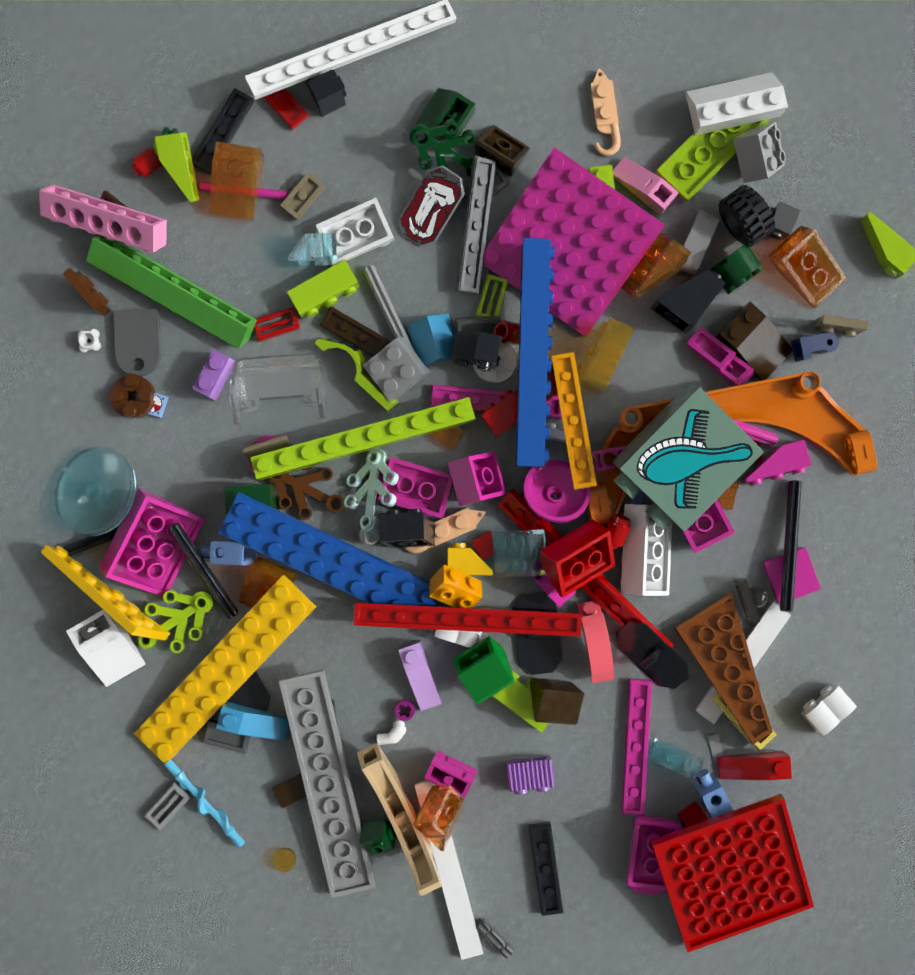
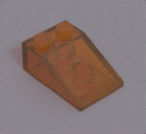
(235, 180)
(658, 264)
(808, 265)

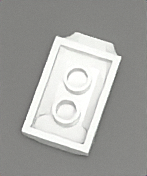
(358, 230)

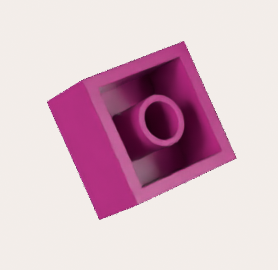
(477, 478)

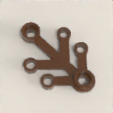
(301, 486)

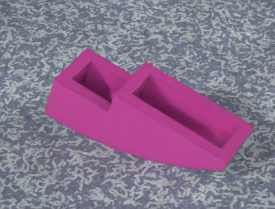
(720, 358)

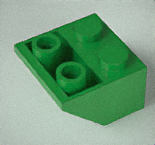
(484, 669)

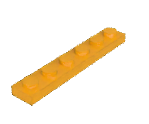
(574, 421)

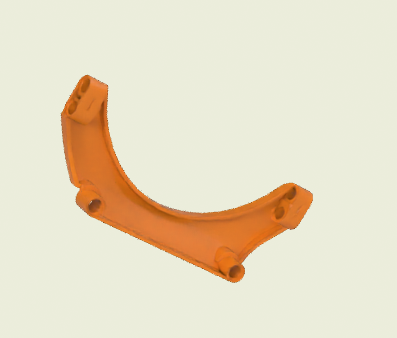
(772, 402)

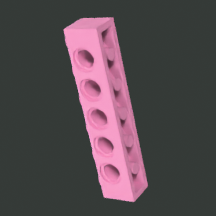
(103, 218)

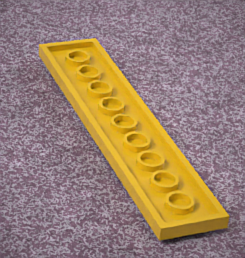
(225, 669)

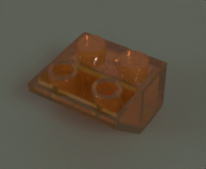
(439, 815)

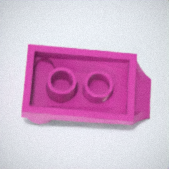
(419, 487)
(708, 528)
(643, 868)

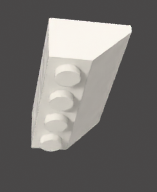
(736, 103)
(645, 555)

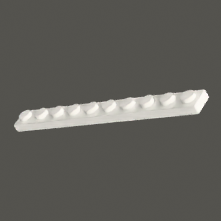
(350, 49)

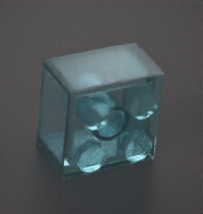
(518, 553)

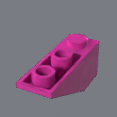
(782, 459)

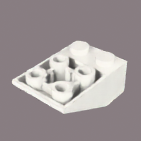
(106, 647)

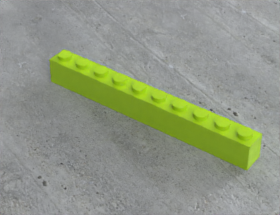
(363, 439)

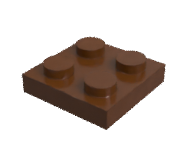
(84, 286)

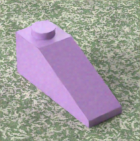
(419, 675)

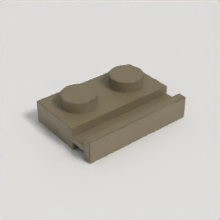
(846, 326)

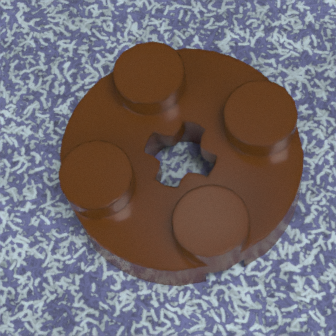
(121, 392)

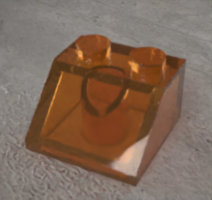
(260, 579)

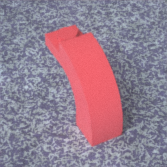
(597, 642)

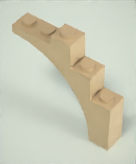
(402, 816)

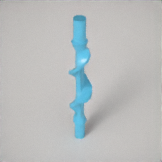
(203, 805)

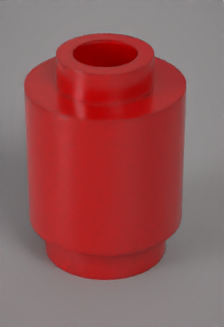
(146, 162)
(508, 331)
(619, 529)

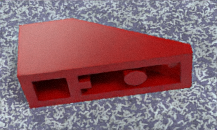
(755, 766)

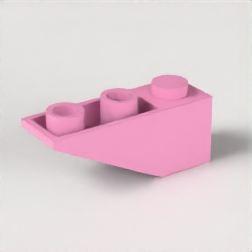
(645, 185)

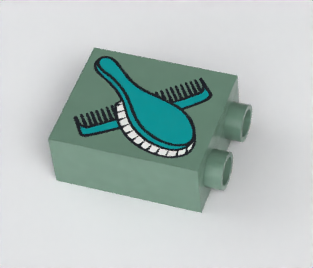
(685, 459)

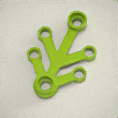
(180, 617)

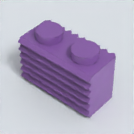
(214, 375)
(530, 774)

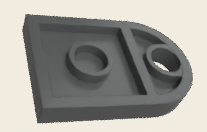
(137, 337)

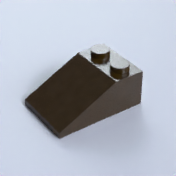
(755, 341)

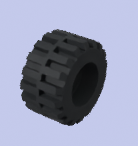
(746, 215)

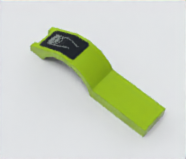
(362, 377)

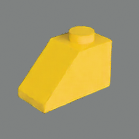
(467, 560)

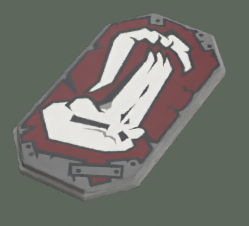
(431, 206)

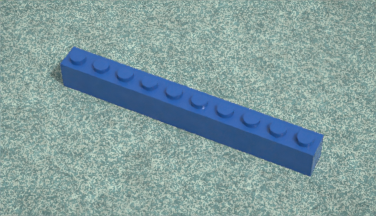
(533, 352)

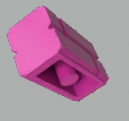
(450, 771)

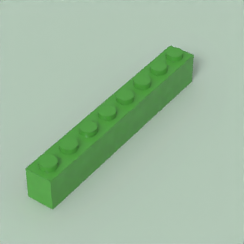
(171, 290)

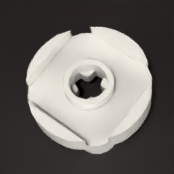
(504, 370)

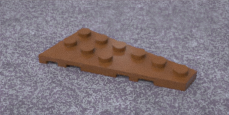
(723, 655)

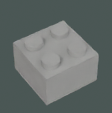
(396, 368)

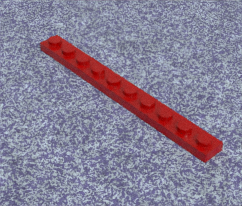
(599, 588)
(467, 619)

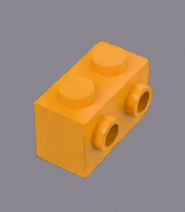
(455, 588)

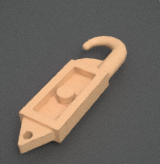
(605, 111)
(452, 527)

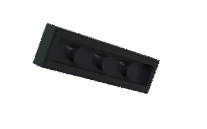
(223, 128)
(545, 868)

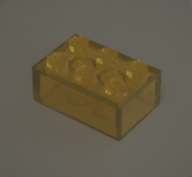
(604, 355)

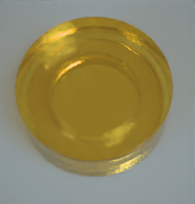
(284, 859)

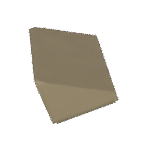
(266, 446)

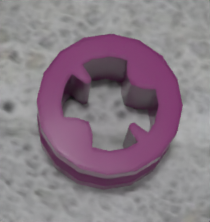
(405, 703)

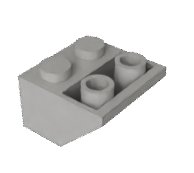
(760, 152)

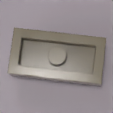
(303, 196)

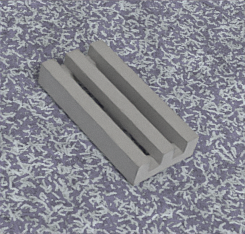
(180, 792)

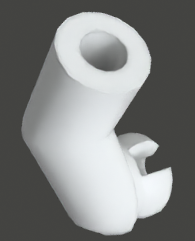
(394, 735)

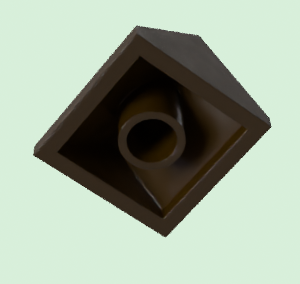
(503, 148)
(555, 701)

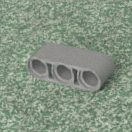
(699, 239)

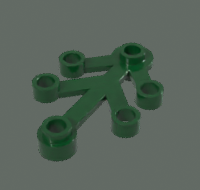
(442, 147)

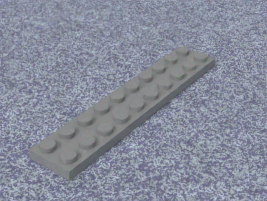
(327, 783)

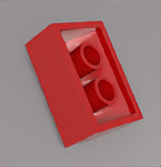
(578, 557)

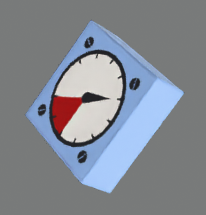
(160, 405)

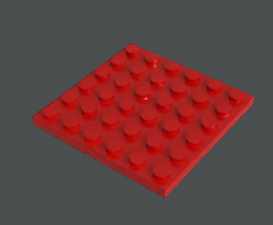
(733, 872)

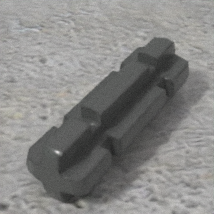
(495, 938)

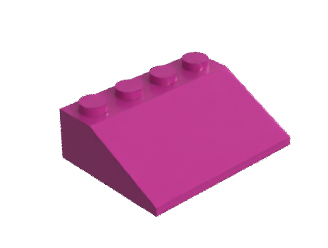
(143, 548)

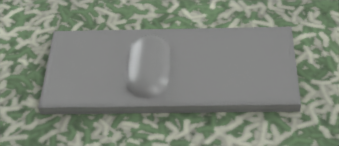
(715, 745)

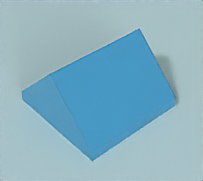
(432, 338)

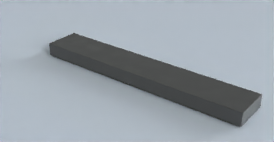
(476, 225)

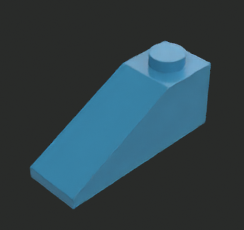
(252, 722)

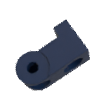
(818, 343)

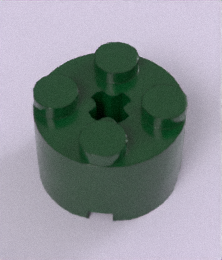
(738, 268)

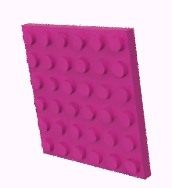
(594, 234)

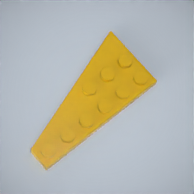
(109, 599)

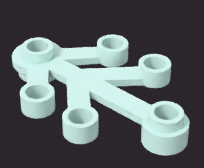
(371, 488)

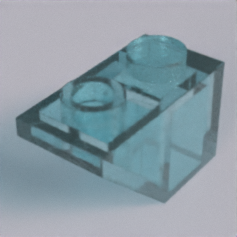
(316, 248)

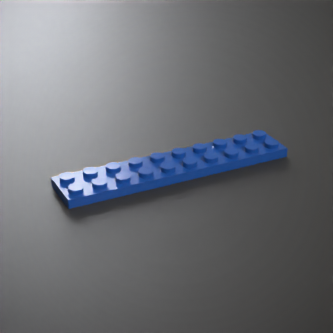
(322, 555)

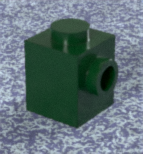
(378, 836)

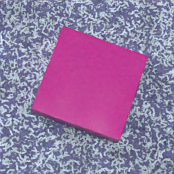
(805, 578)

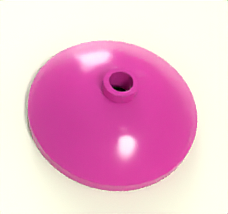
(554, 480)

